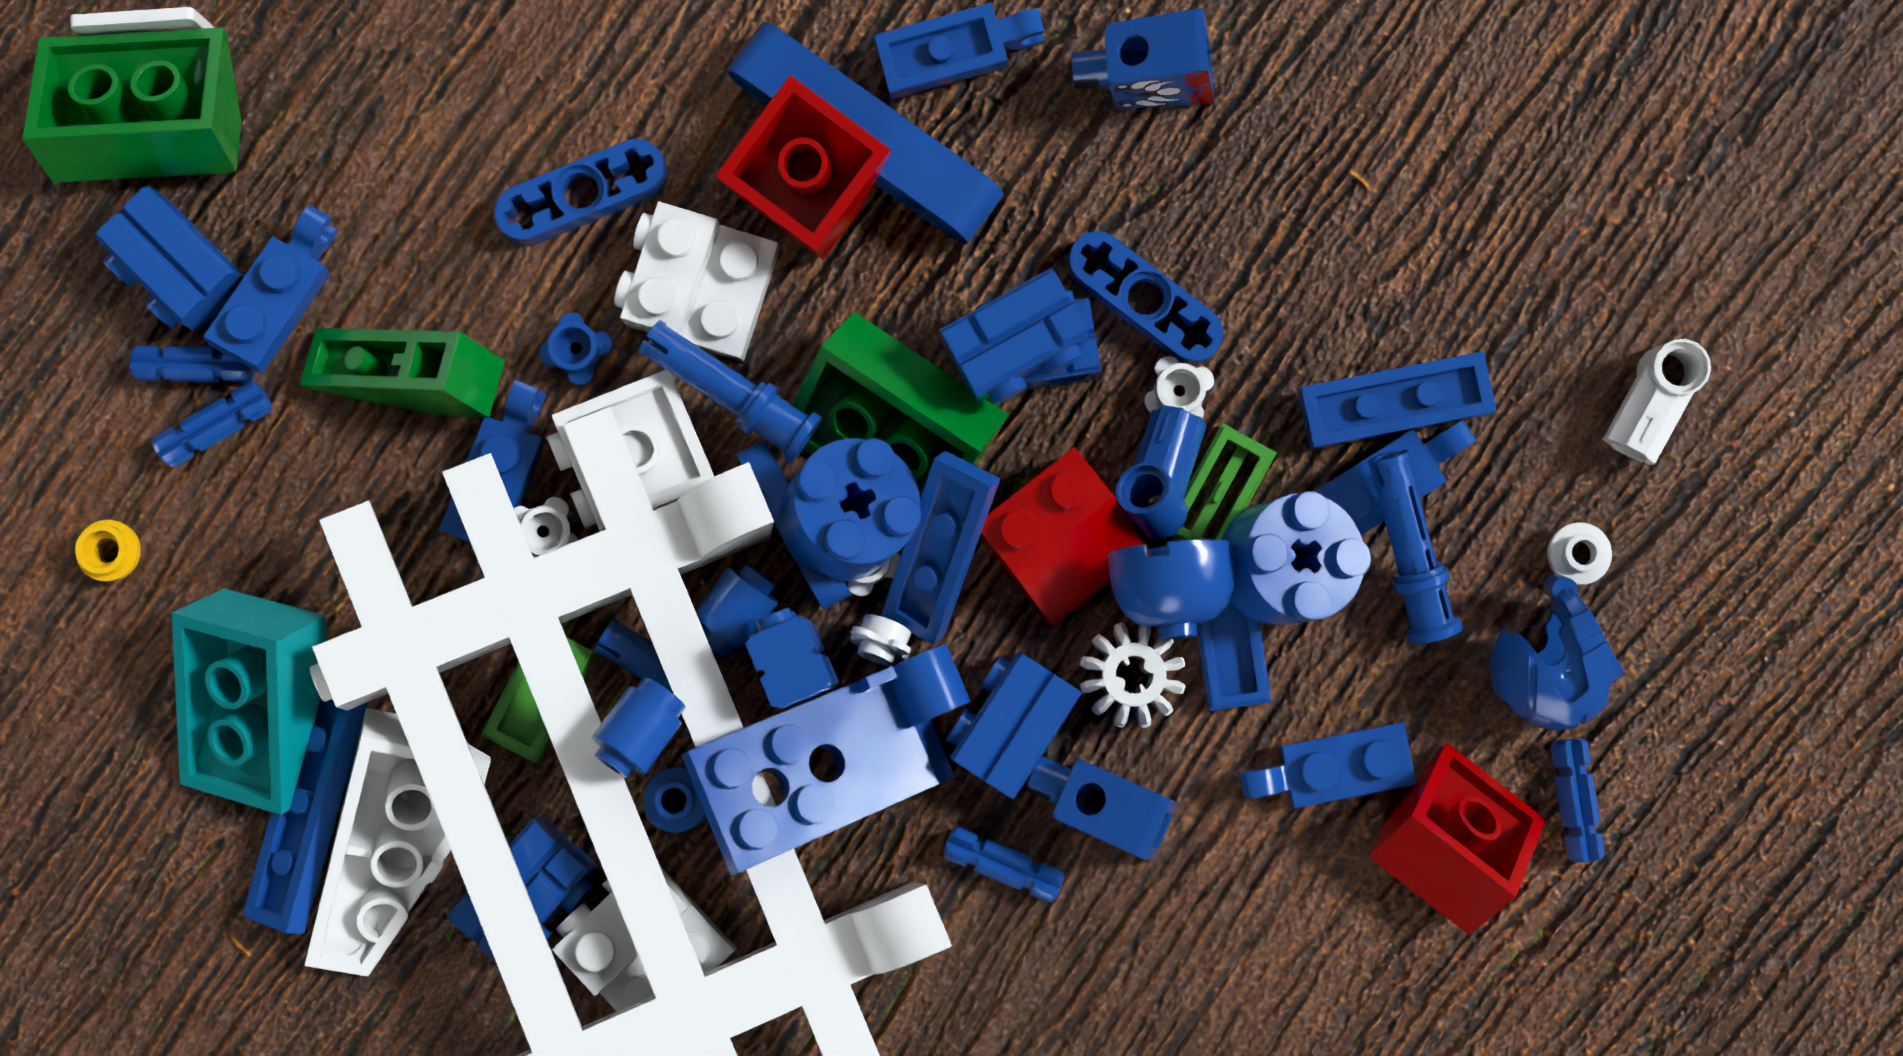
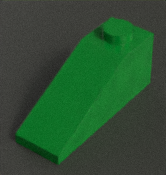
(405, 369)

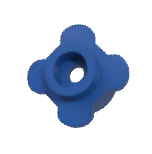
(570, 332)

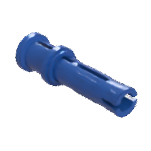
(755, 406)
(1419, 574)

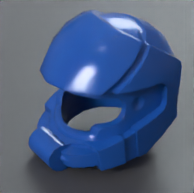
(1566, 678)

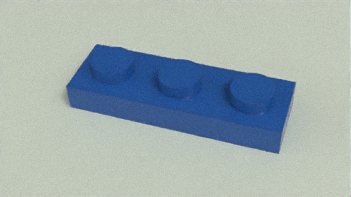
(1396, 400)
(941, 547)

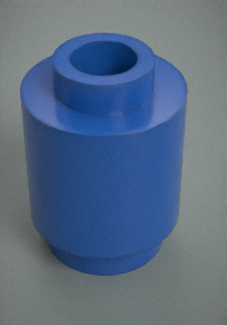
(734, 606)
(638, 728)
(657, 806)

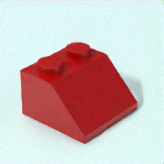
(805, 167)
(1059, 535)
(1459, 840)

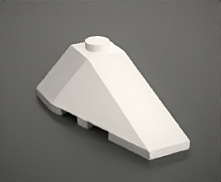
(381, 850)

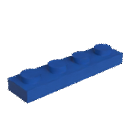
(300, 838)

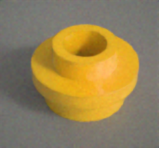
(90, 550)

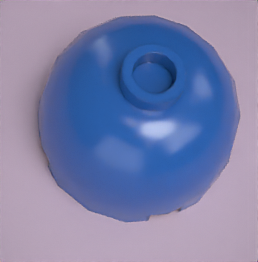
(1173, 584)

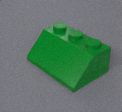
(134, 105)
(885, 391)

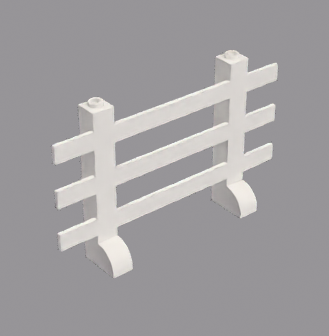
(523, 605)

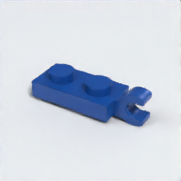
(954, 47)
(274, 293)
(511, 446)
(1357, 491)
(1336, 767)

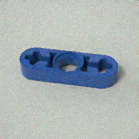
(544, 221)
(1100, 281)
(773, 487)

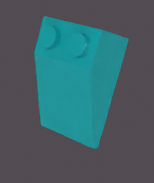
(244, 696)

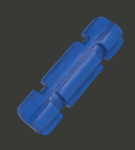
(187, 365)
(211, 424)
(1577, 800)
(1003, 864)

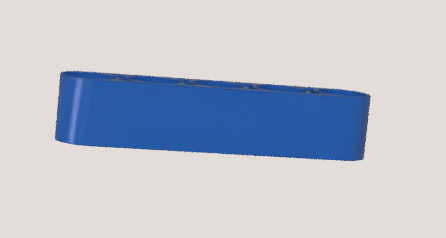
(919, 168)

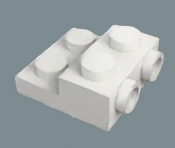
(697, 279)
(657, 438)
(605, 958)

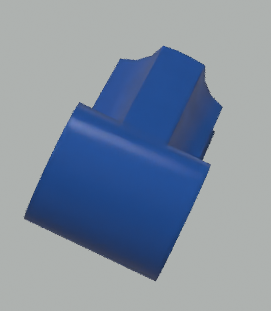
(1162, 469)

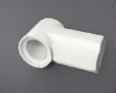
(1656, 404)

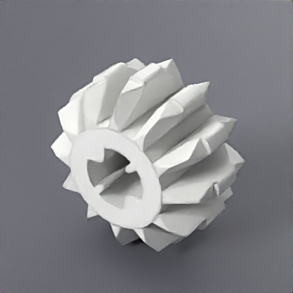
(1150, 664)

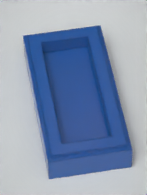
(1232, 661)

